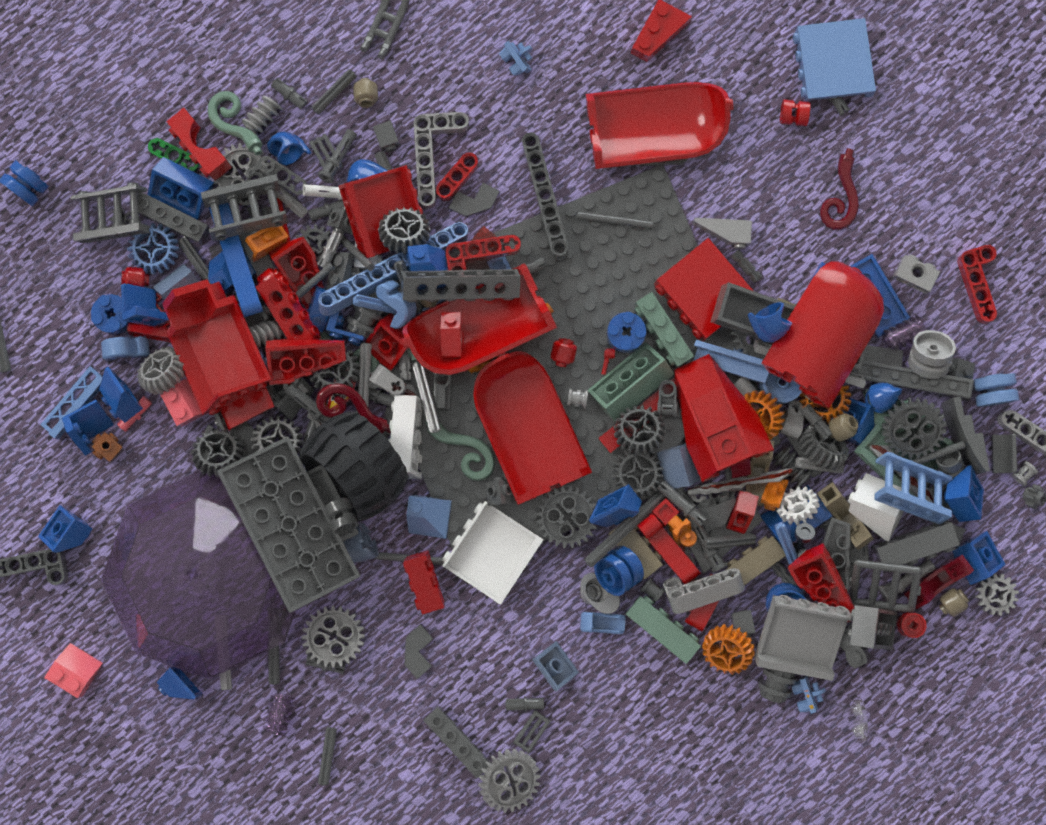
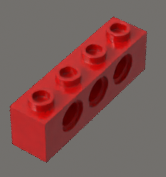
(278, 308)

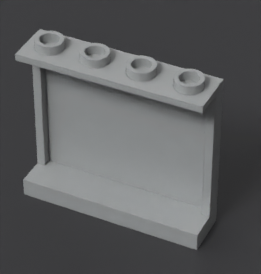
(801, 637)

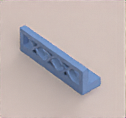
(734, 362)
(86, 397)

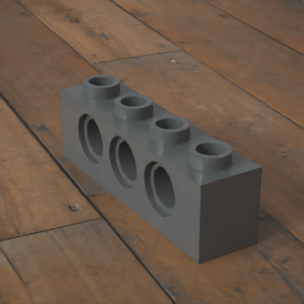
(172, 218)
(456, 741)

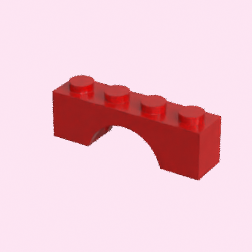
(210, 159)

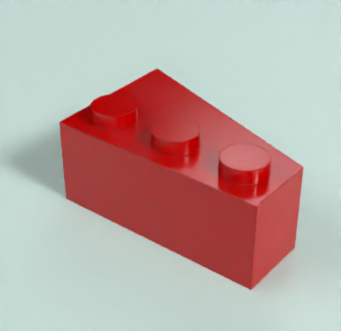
(659, 29)
(424, 582)

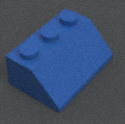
(178, 187)
(772, 518)

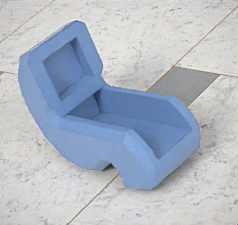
(391, 296)
(125, 348)
(602, 623)

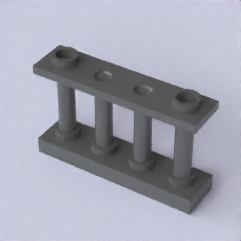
(240, 191)
(119, 229)

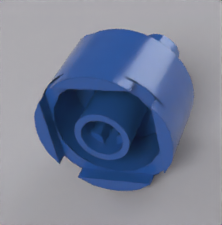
(100, 314)
(626, 343)

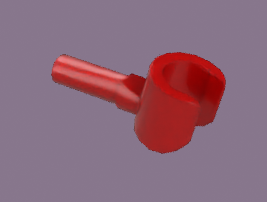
(608, 354)

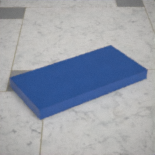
(893, 308)

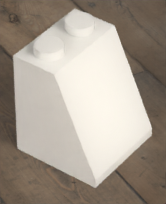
(876, 515)

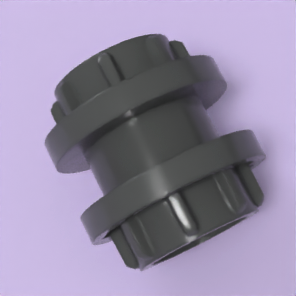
(363, 320)
(776, 685)

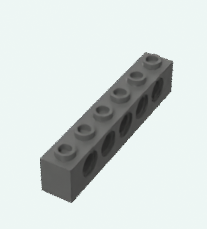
(451, 278)

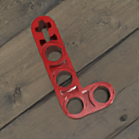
(484, 253)
(981, 286)
(668, 549)

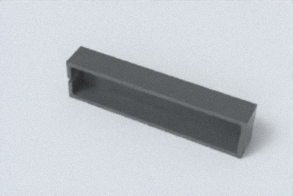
(737, 302)

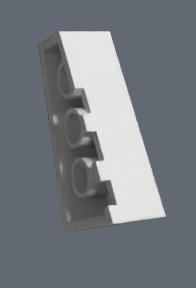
(406, 432)

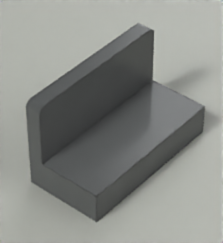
(1004, 453)

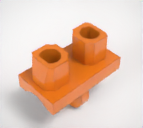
(774, 494)
(682, 532)

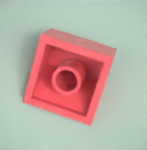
(181, 404)
(73, 670)

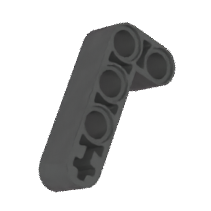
(44, 563)

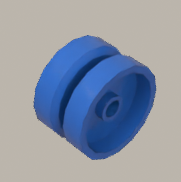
(24, 183)
(619, 570)

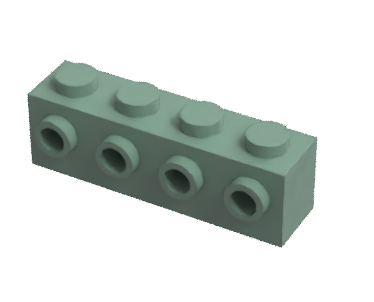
(663, 330)
(662, 629)

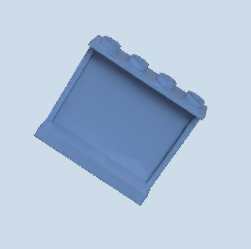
(834, 60)

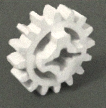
(798, 506)

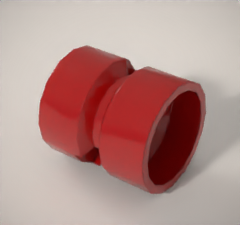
(802, 112)
(911, 625)

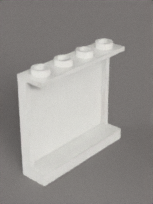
(491, 552)

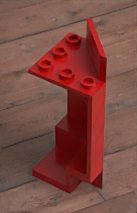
(217, 352)

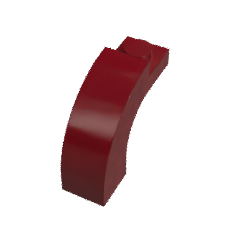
(941, 578)

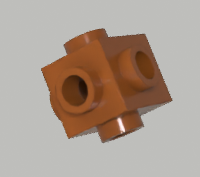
(110, 453)

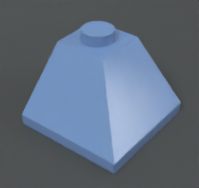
(428, 516)

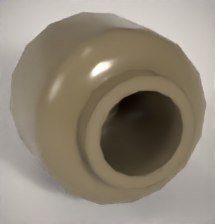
(365, 92)
(843, 427)
(953, 602)

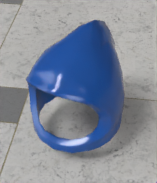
(283, 140)
(362, 169)
(769, 323)
(883, 396)

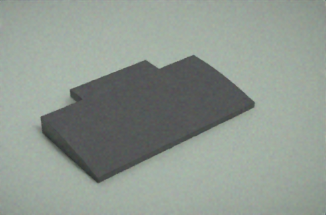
(290, 523)

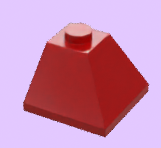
(387, 343)

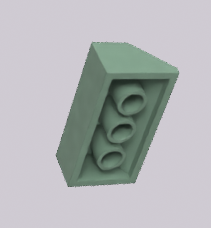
(631, 381)

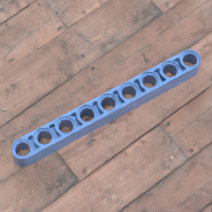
(383, 270)

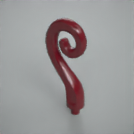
(844, 172)
(357, 400)

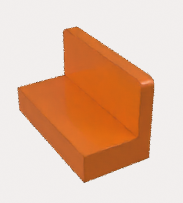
(265, 241)

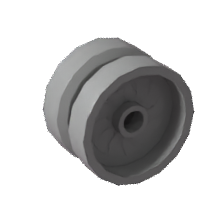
(931, 354)

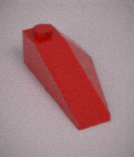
(297, 357)
(819, 578)

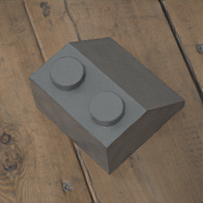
(287, 405)

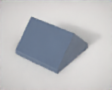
(178, 278)
(678, 466)
(555, 666)

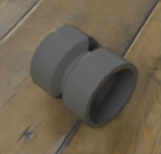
(951, 464)
(341, 515)

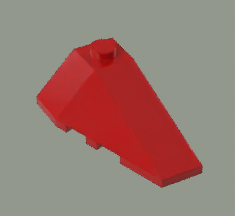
(297, 264)

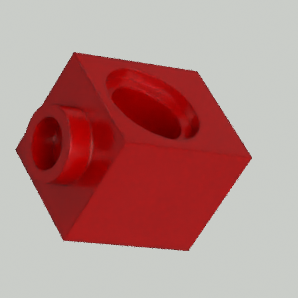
(665, 512)

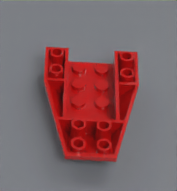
(717, 419)

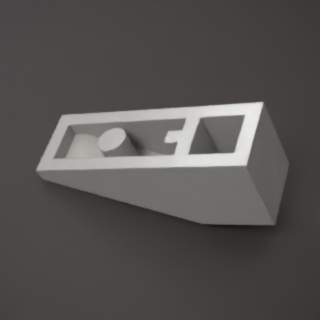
(727, 230)

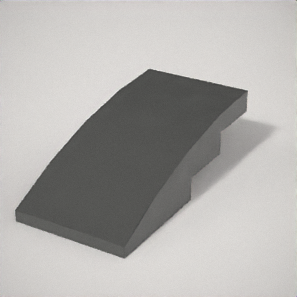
(962, 429)

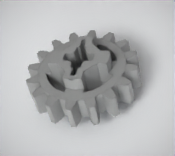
(1001, 601)

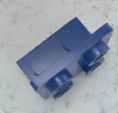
(140, 306)
(337, 322)
(85, 424)

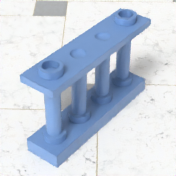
(903, 499)

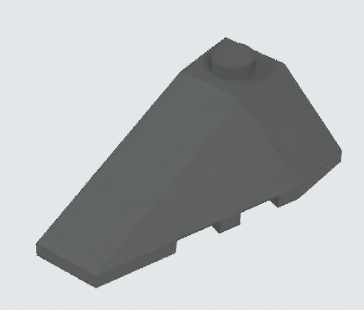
(838, 543)

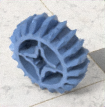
(153, 256)

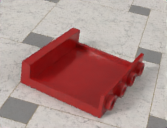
(371, 199)
(695, 286)

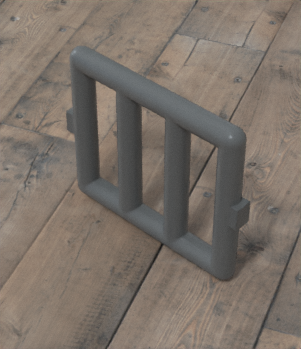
(897, 570)

